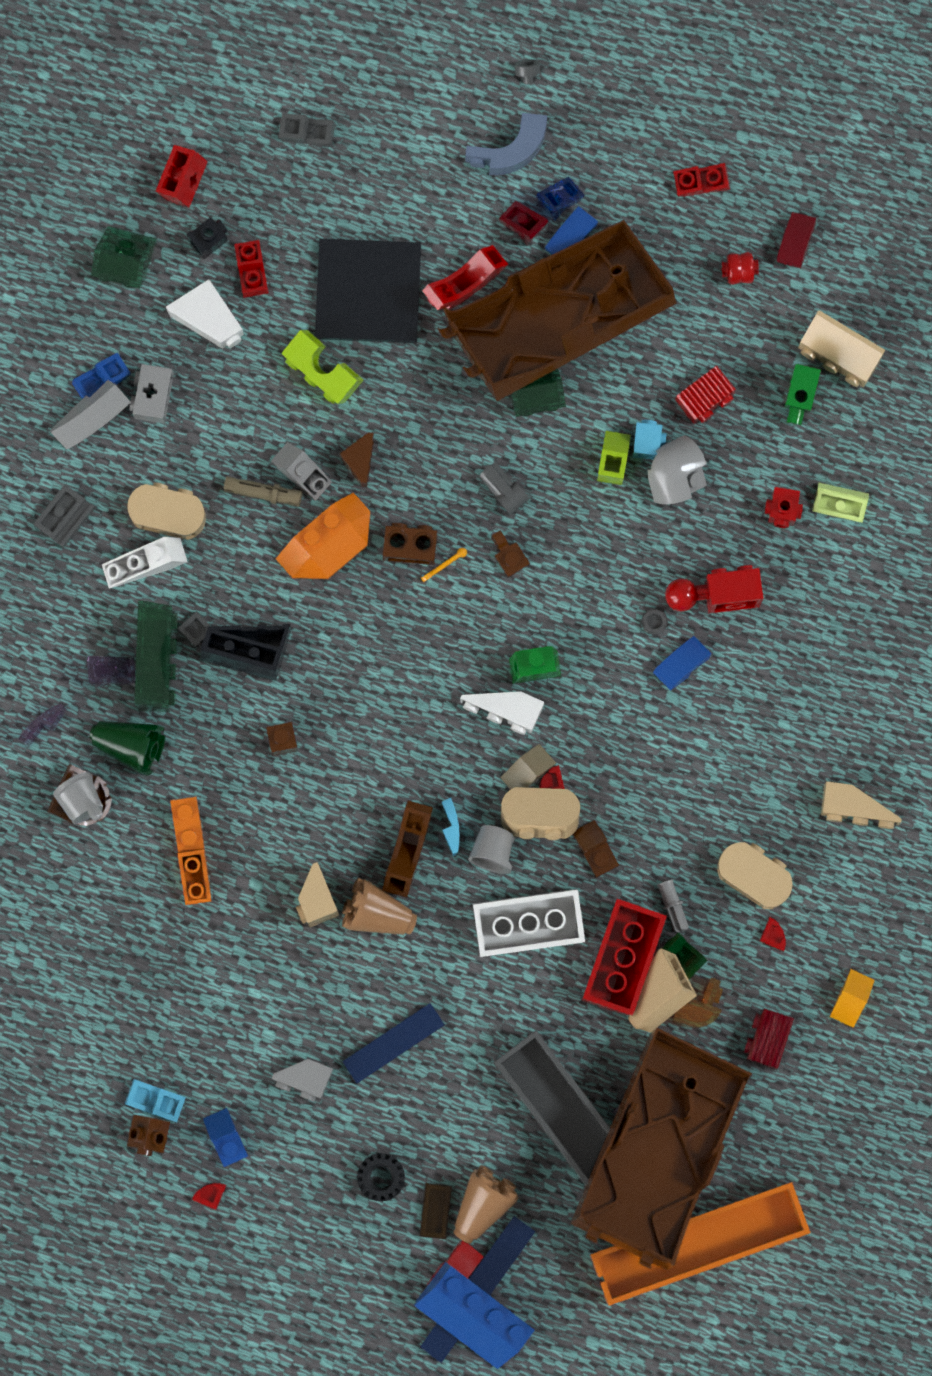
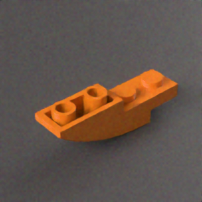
(191, 850)

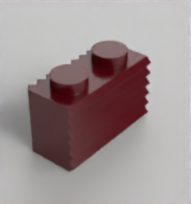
(769, 1038)

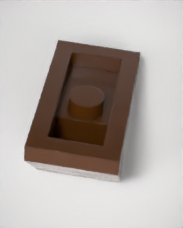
(595, 848)

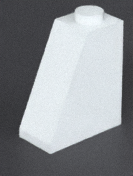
(207, 315)

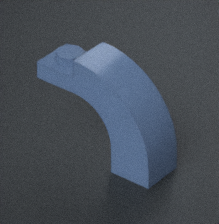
(516, 154)

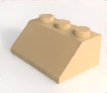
(840, 349)

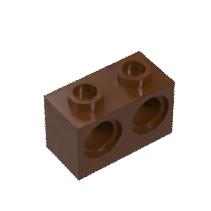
(409, 552)

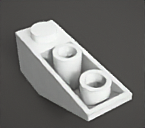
(145, 561)
(517, 707)

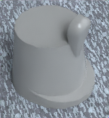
(79, 798)
(492, 849)

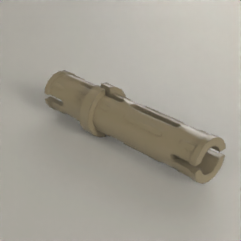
(263, 491)

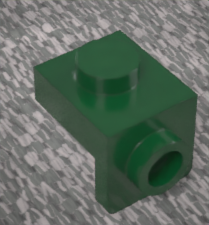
(688, 956)

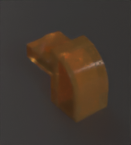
(701, 1014)

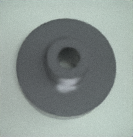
(527, 70)

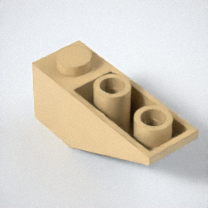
(847, 800)

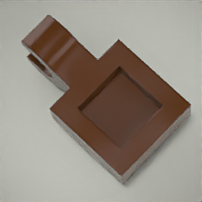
(510, 557)

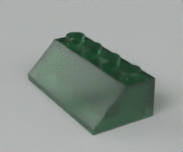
(154, 657)

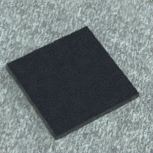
(368, 290)

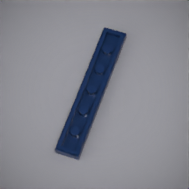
(485, 1276)

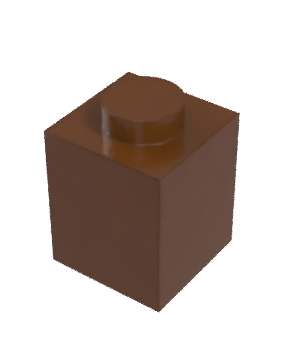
(282, 739)

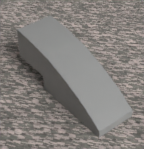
(90, 415)

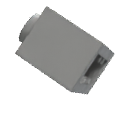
(155, 408)

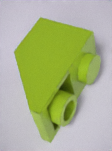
(613, 457)

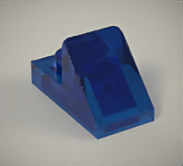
(559, 197)

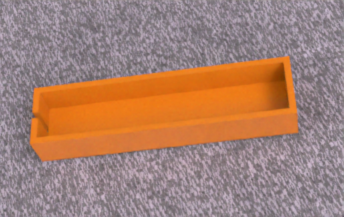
(707, 1243)

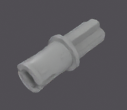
(673, 906)

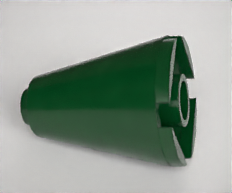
(130, 743)

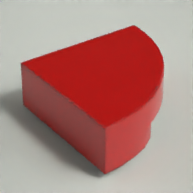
(552, 779)
(773, 935)
(210, 1195)

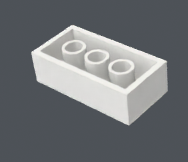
(528, 922)

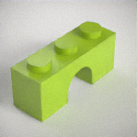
(304, 355)

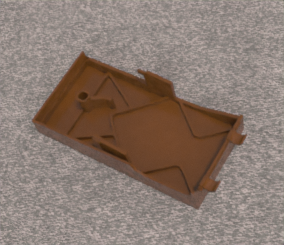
(559, 309)
(660, 1149)

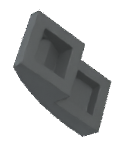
(306, 131)

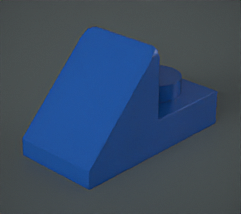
(225, 1137)

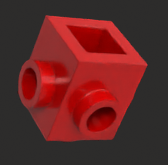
(783, 498)

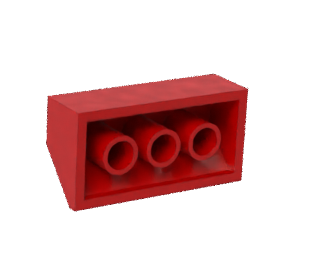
(624, 957)

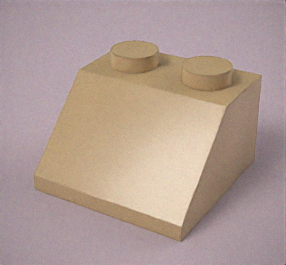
(315, 899)

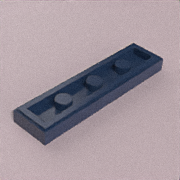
(393, 1043)

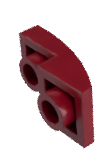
(796, 240)

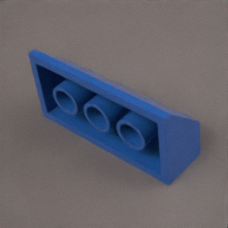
(473, 1316)

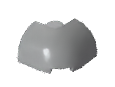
(677, 471)

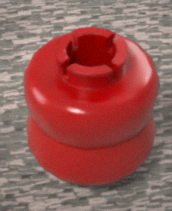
(740, 268)

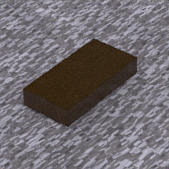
(435, 1211)

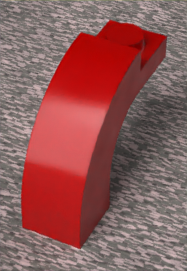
(467, 280)

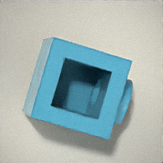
(648, 439)

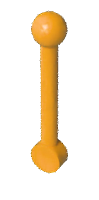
(462, 552)

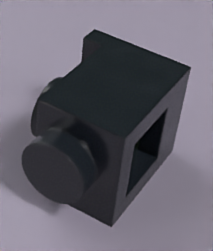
(207, 245)

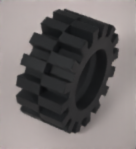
(364, 1177)

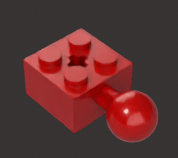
(721, 590)

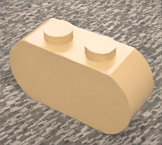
(167, 511)
(540, 813)
(755, 875)

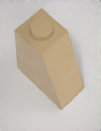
(663, 992)

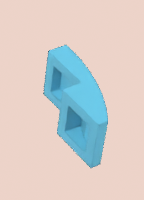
(451, 833)
(155, 1100)

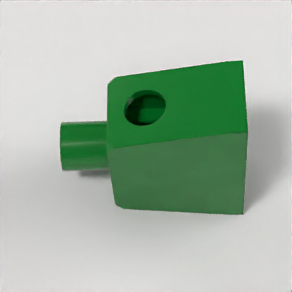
(805, 379)
(534, 664)

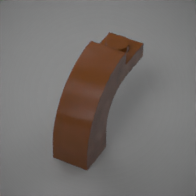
(407, 849)

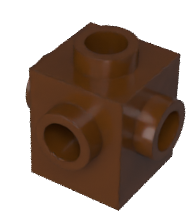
(148, 1135)

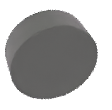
(654, 622)

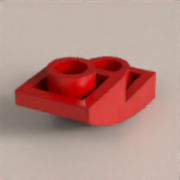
(701, 180)
(251, 268)
(463, 1259)

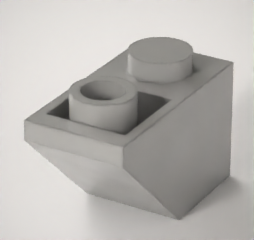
(301, 470)
(305, 1076)

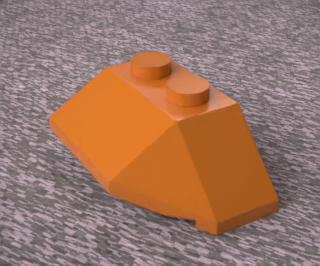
(328, 541)

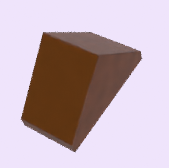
(358, 458)

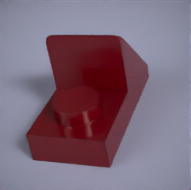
(523, 221)

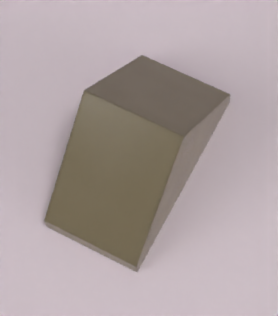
(528, 768)

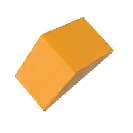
(852, 998)

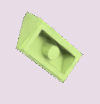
(840, 502)

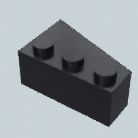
(247, 648)

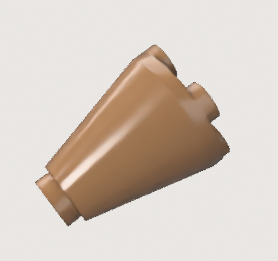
(376, 911)
(483, 1204)

